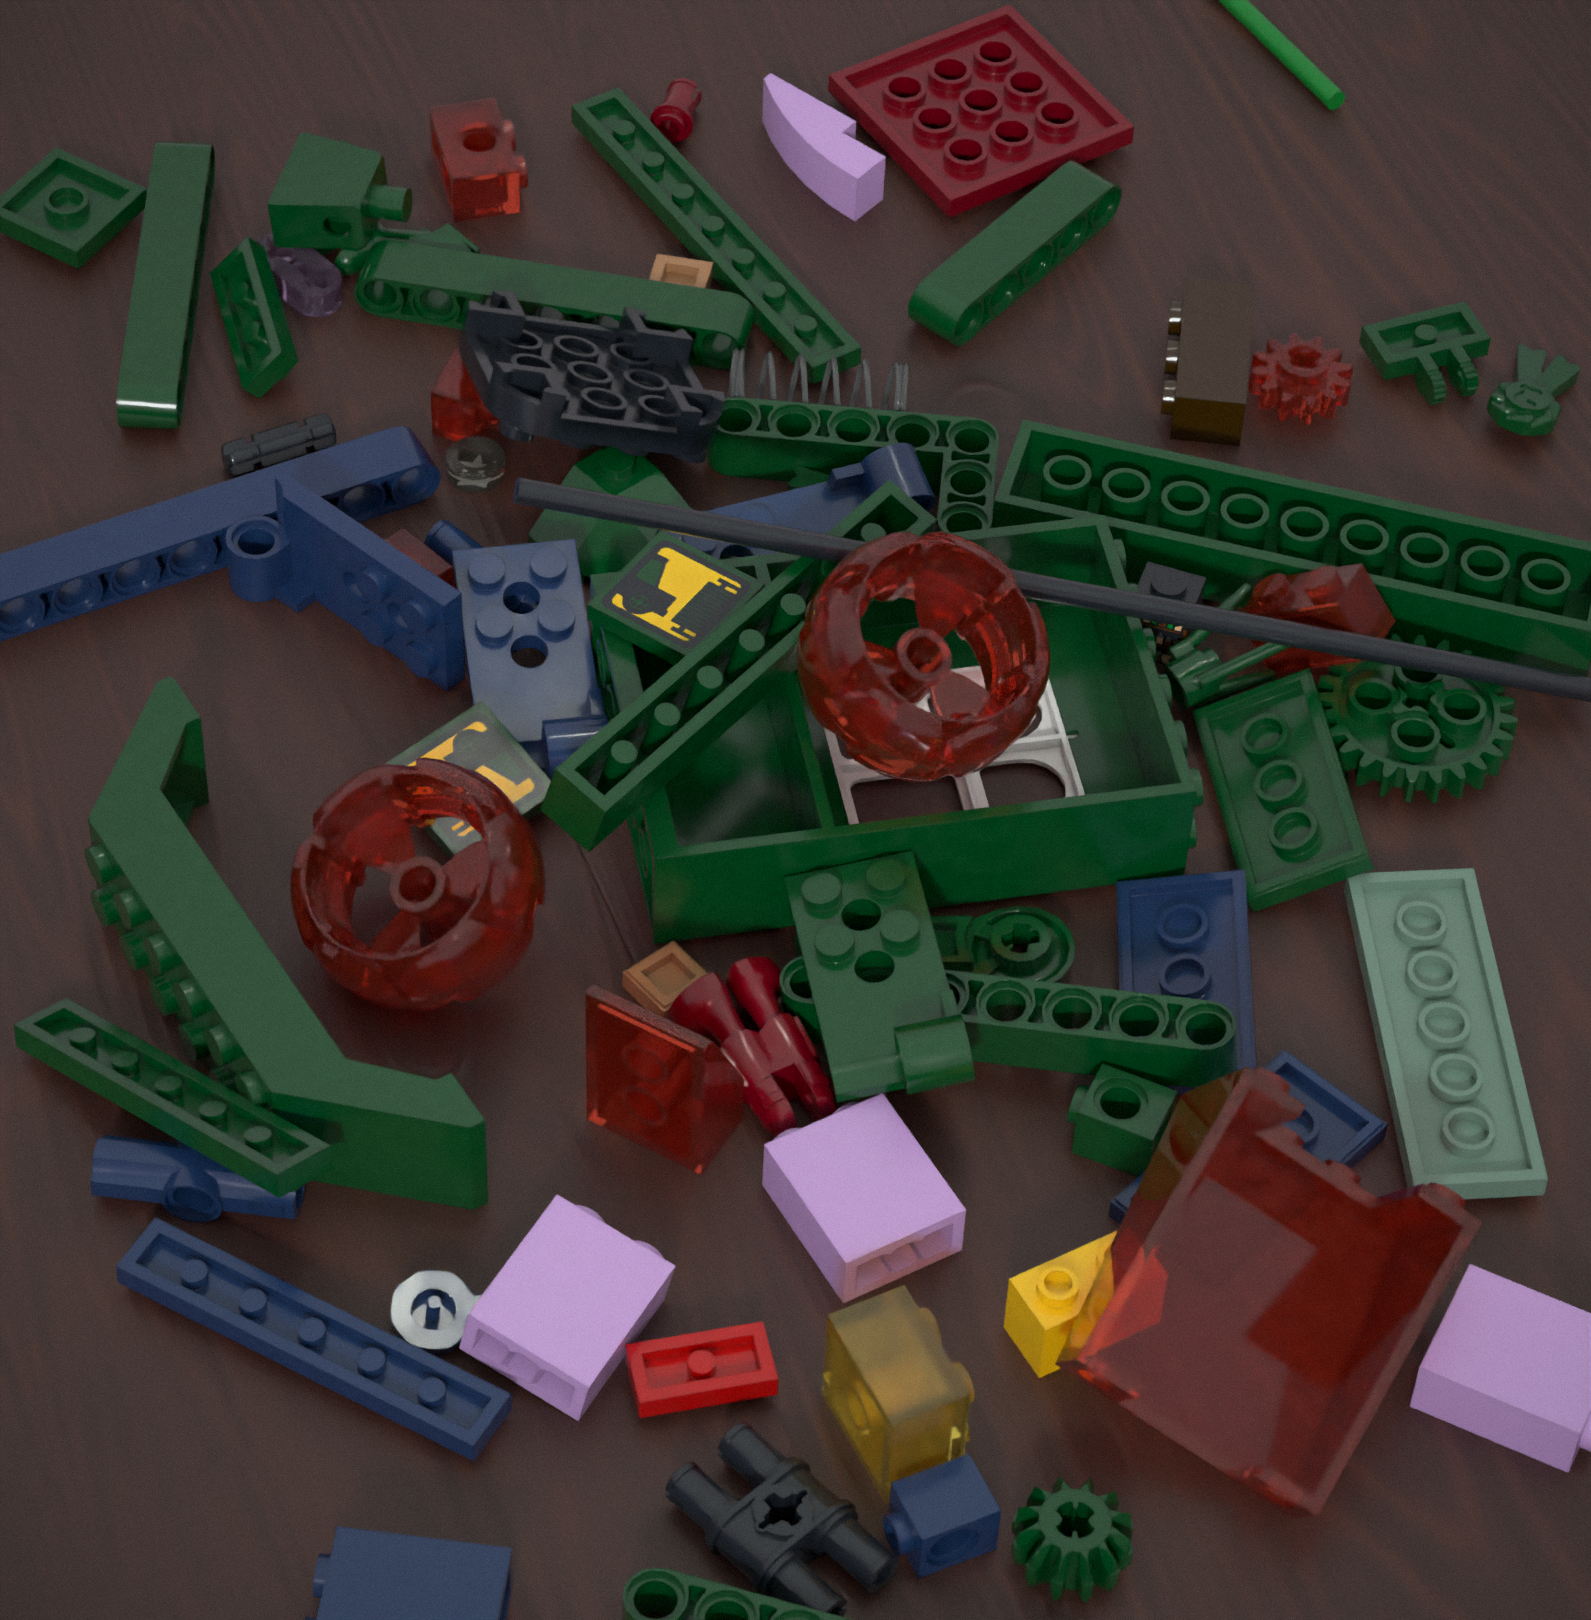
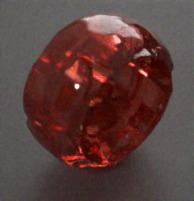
(873, 691)
(472, 906)

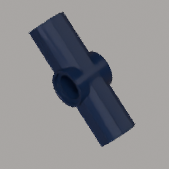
(181, 1180)

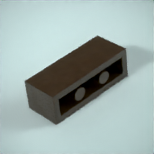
(1208, 361)

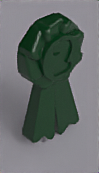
(1529, 402)

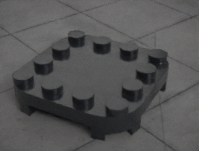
(588, 381)

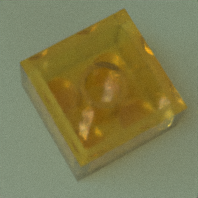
(895, 1387)

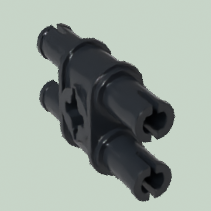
(780, 1524)

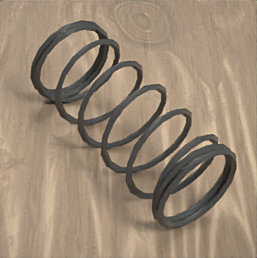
(738, 370)

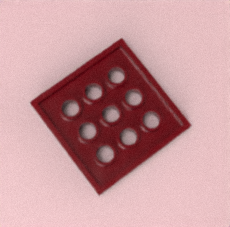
(1021, 60)

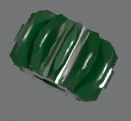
(1072, 1539)

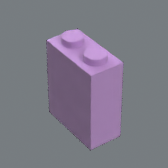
(863, 1197)
(567, 1306)
(1511, 1369)

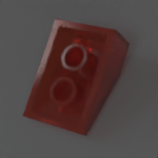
(658, 1082)

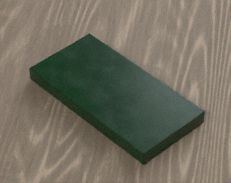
(1282, 790)

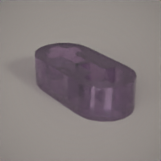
(309, 269)

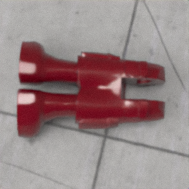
(778, 1061)

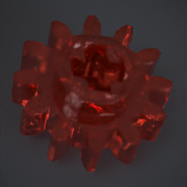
(1300, 378)

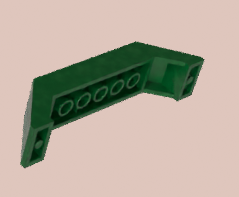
(237, 1001)

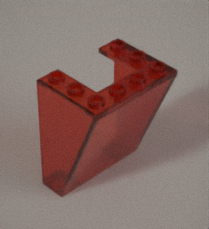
(1262, 1293)

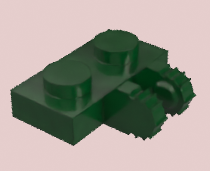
(1424, 343)

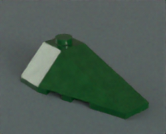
(601, 543)

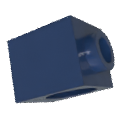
(942, 1516)

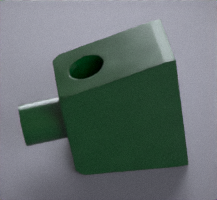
(333, 196)

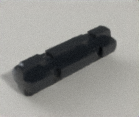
(278, 444)

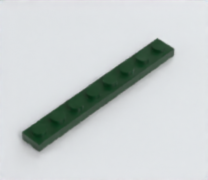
(714, 233)

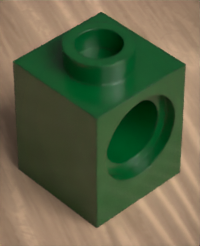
(1120, 1119)

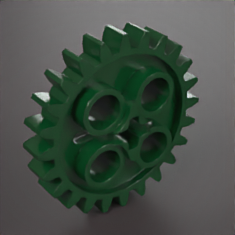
(1417, 726)

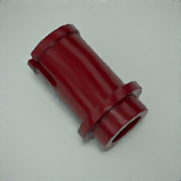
(676, 112)

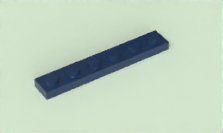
(314, 1339)

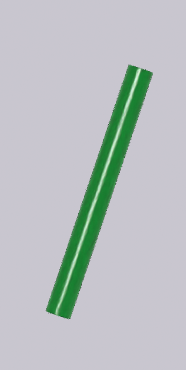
(1286, 52)

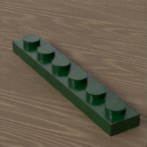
(174, 1097)

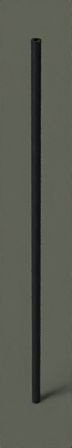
(1067, 592)

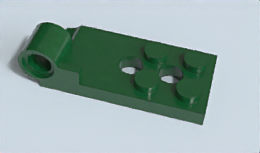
(890, 1030)

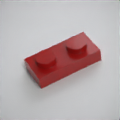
(701, 1369)

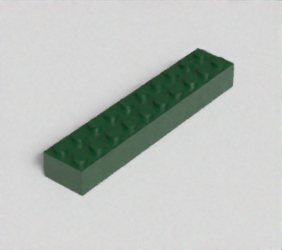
(1439, 571)

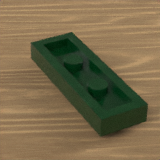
(254, 317)

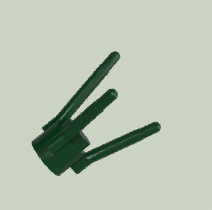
(1201, 676)

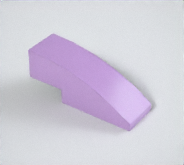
(822, 148)

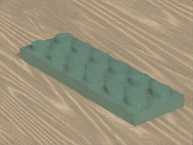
(1444, 1033)

